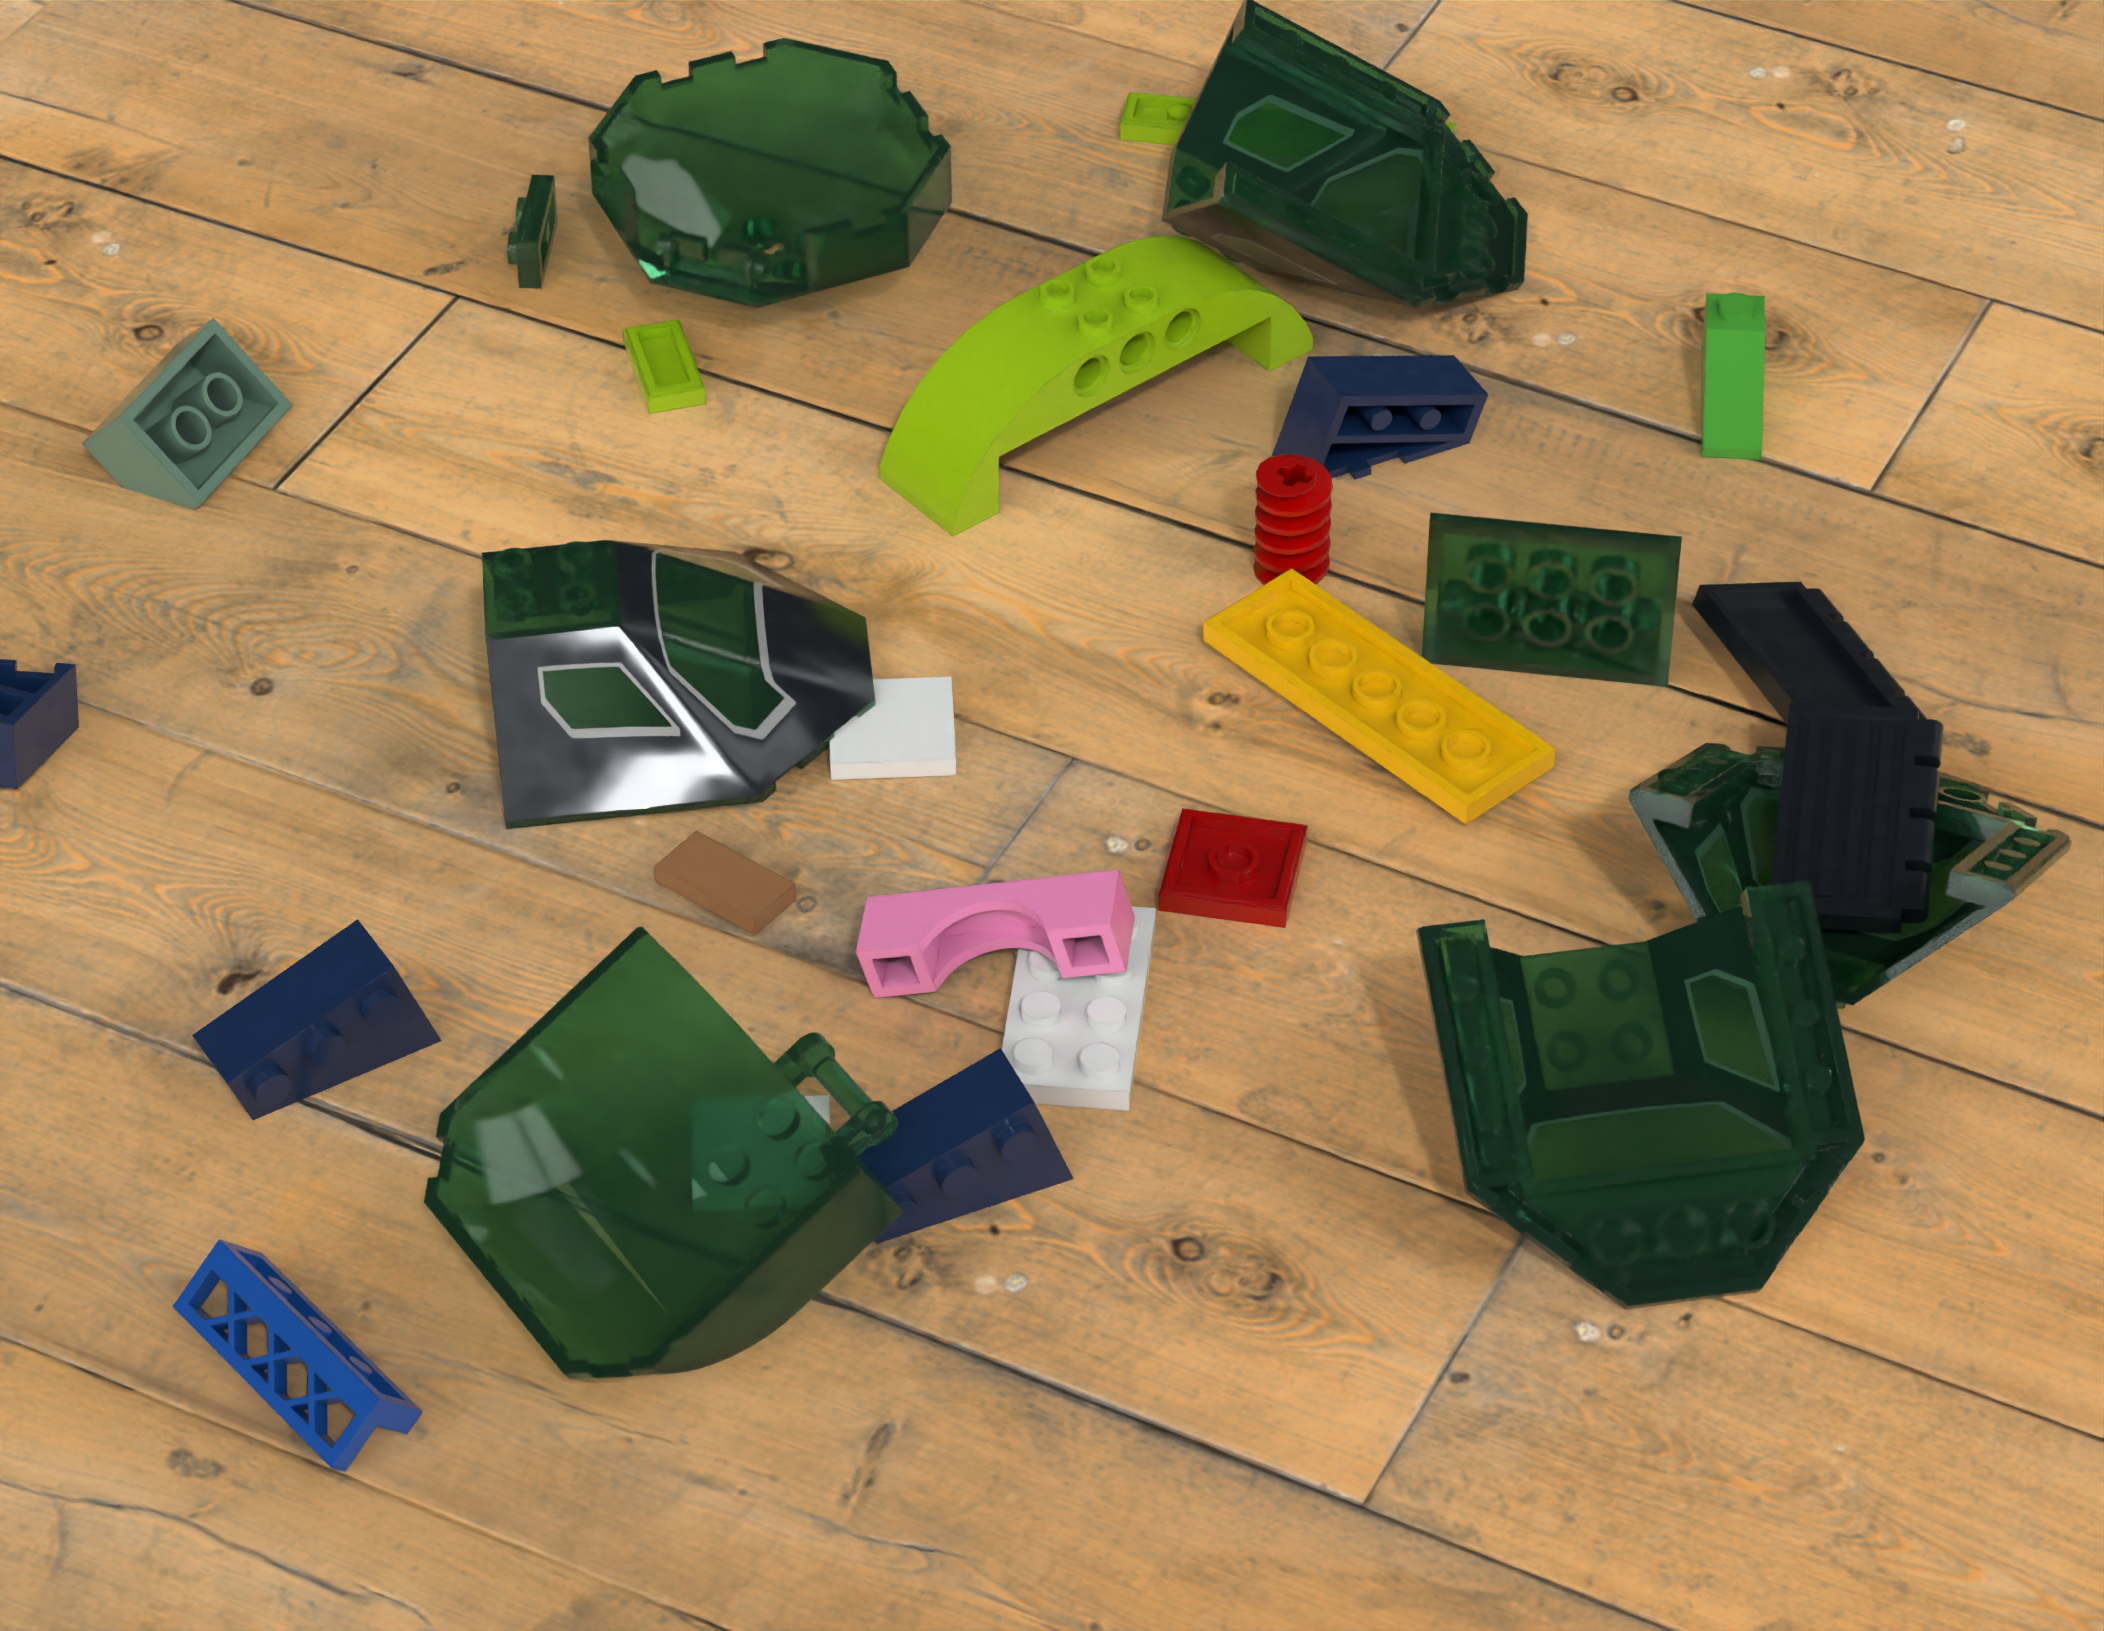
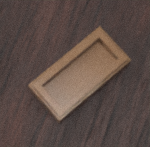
(725, 882)

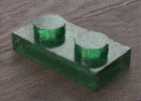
(536, 228)

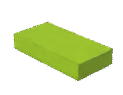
(664, 366)

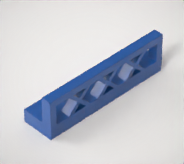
(313, 1339)

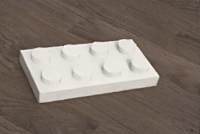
(1079, 1035)

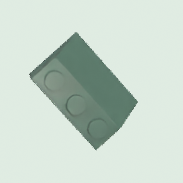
(189, 420)

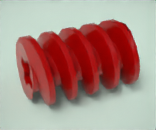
(1292, 518)

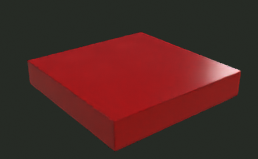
(1233, 868)

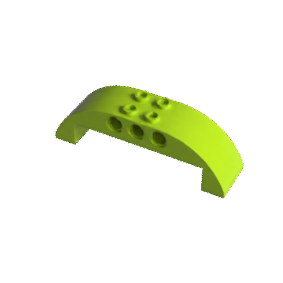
(1067, 353)

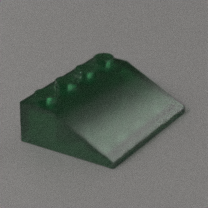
(1550, 599)

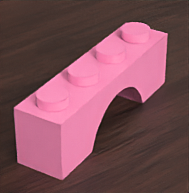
(922, 936)

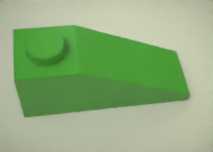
(1732, 376)

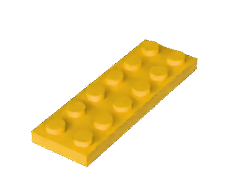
(1379, 695)

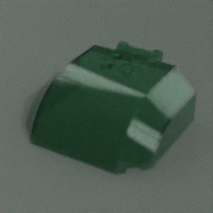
(655, 1175)

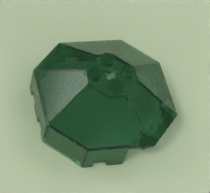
(764, 153)

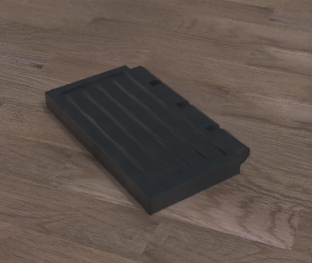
(1797, 646)
(1859, 813)

